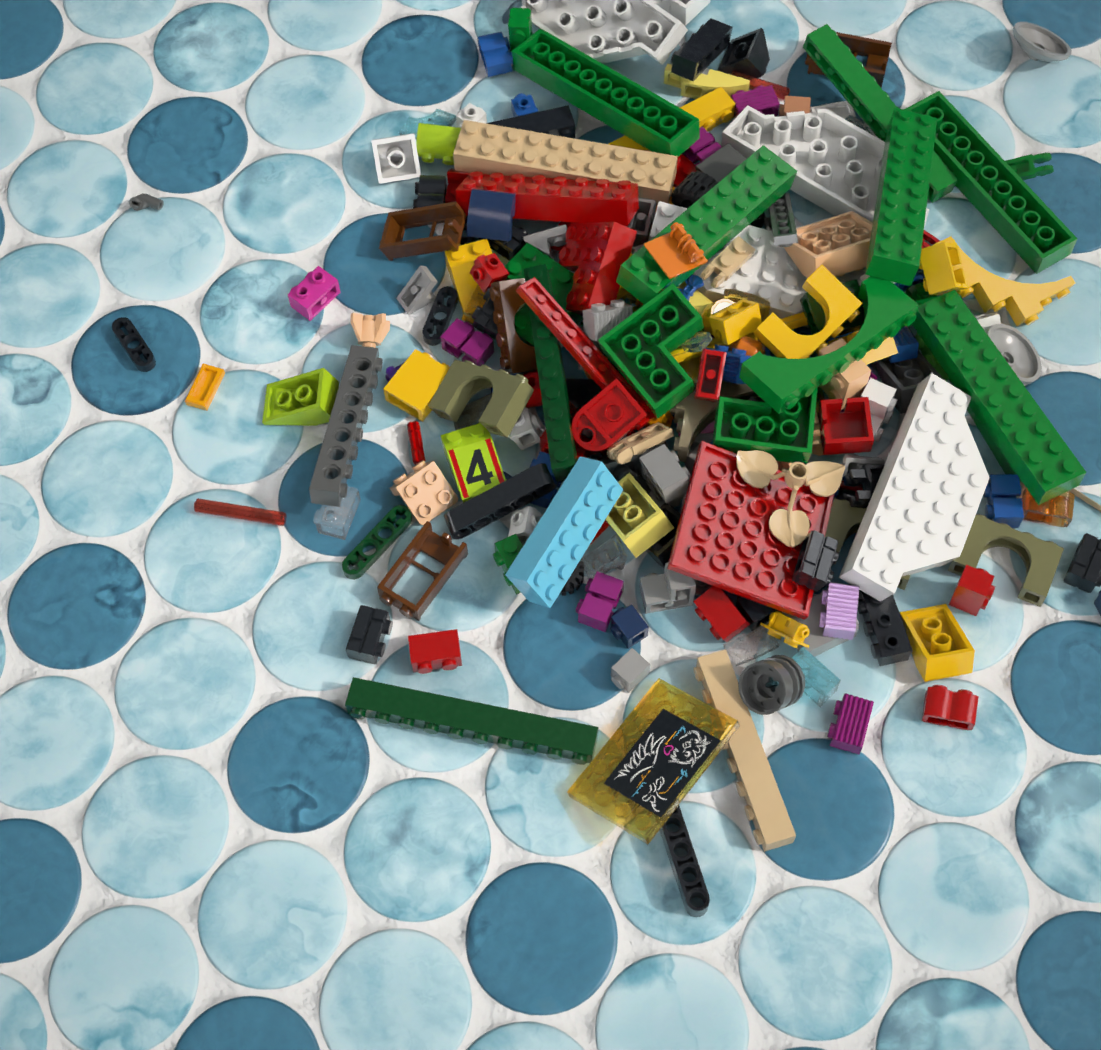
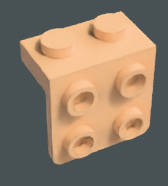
(425, 491)

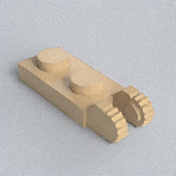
(728, 261)
(639, 442)

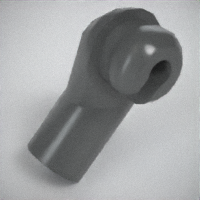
(144, 201)

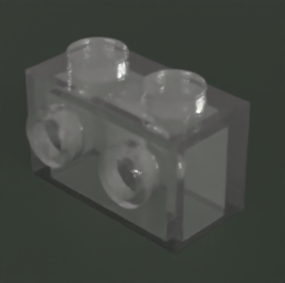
(336, 520)

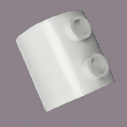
(396, 158)

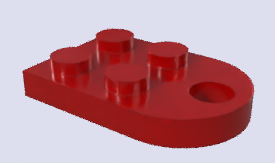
(609, 417)

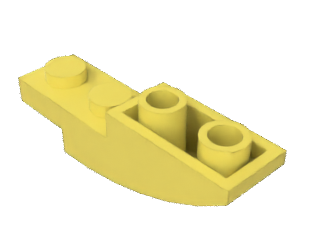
(705, 83)

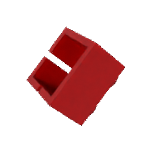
(848, 430)

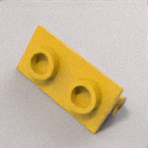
(779, 628)

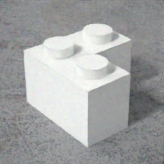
(881, 405)

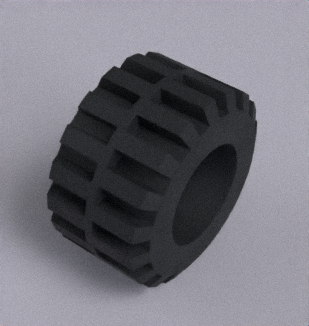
(692, 189)

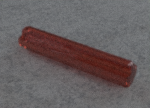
(780, 91)

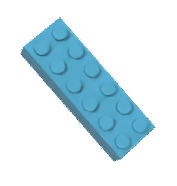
(564, 532)

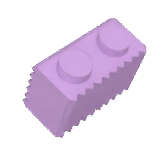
(840, 610)

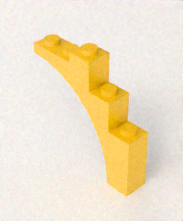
(993, 292)

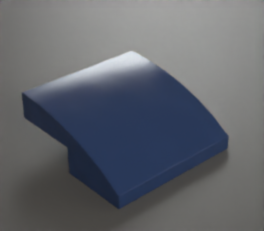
(491, 214)

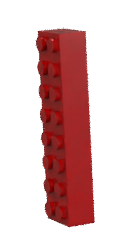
(558, 197)

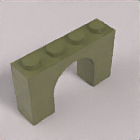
(467, 379)
(846, 521)
(1039, 556)

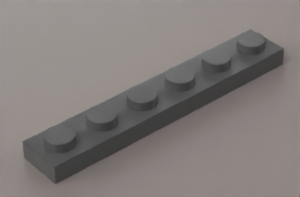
(783, 222)

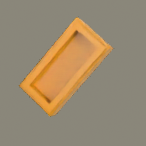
(205, 387)

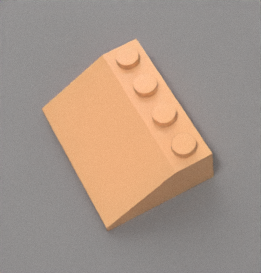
(836, 243)

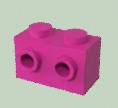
(314, 293)

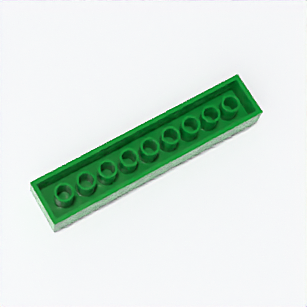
(606, 94)
(902, 197)
(1006, 204)
(714, 219)
(998, 397)

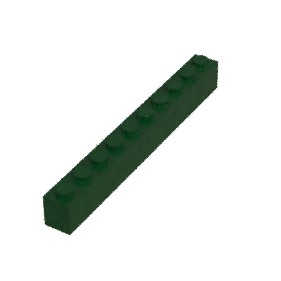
(552, 386)
(472, 720)

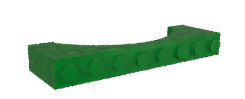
(786, 380)

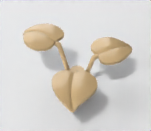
(821, 476)

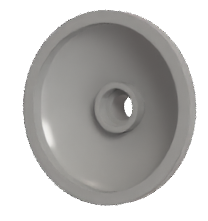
(1040, 42)
(1017, 352)

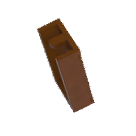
(875, 50)
(396, 223)
(438, 548)

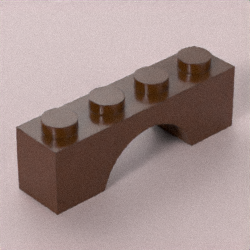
(515, 354)

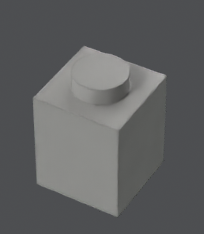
(629, 670)

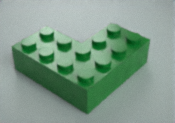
(561, 285)
(643, 347)
(757, 426)

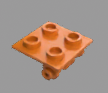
(676, 251)

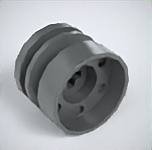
(760, 688)

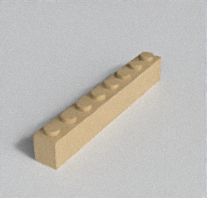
(746, 754)

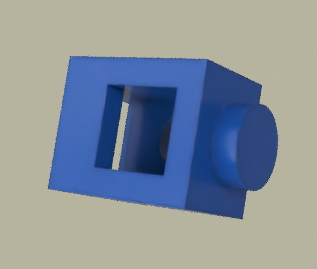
(523, 105)

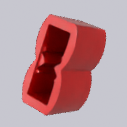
(950, 707)

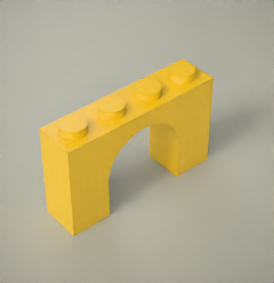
(838, 307)

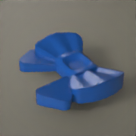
(693, 283)

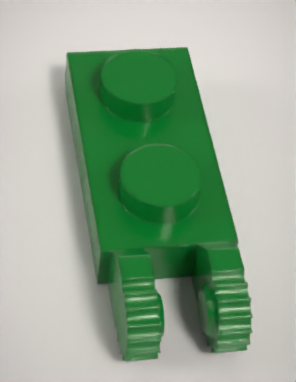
(1025, 166)

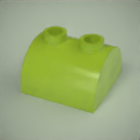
(436, 142)

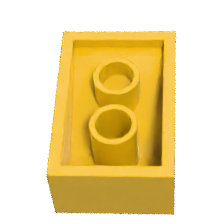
(459, 265)
(937, 643)

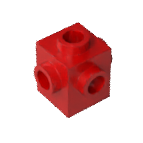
(488, 270)

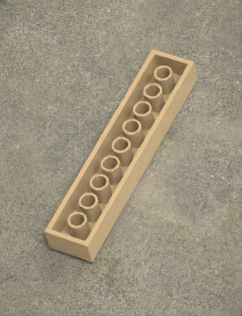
(531, 153)

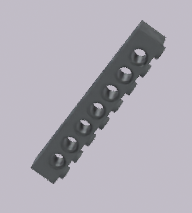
(345, 426)

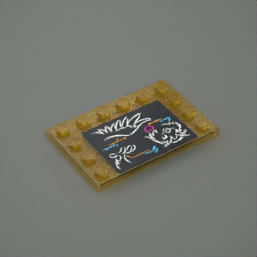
(653, 760)

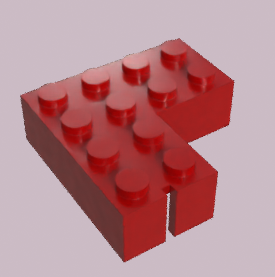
(595, 256)

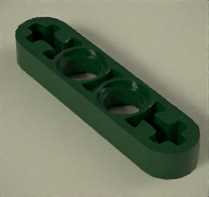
(375, 540)

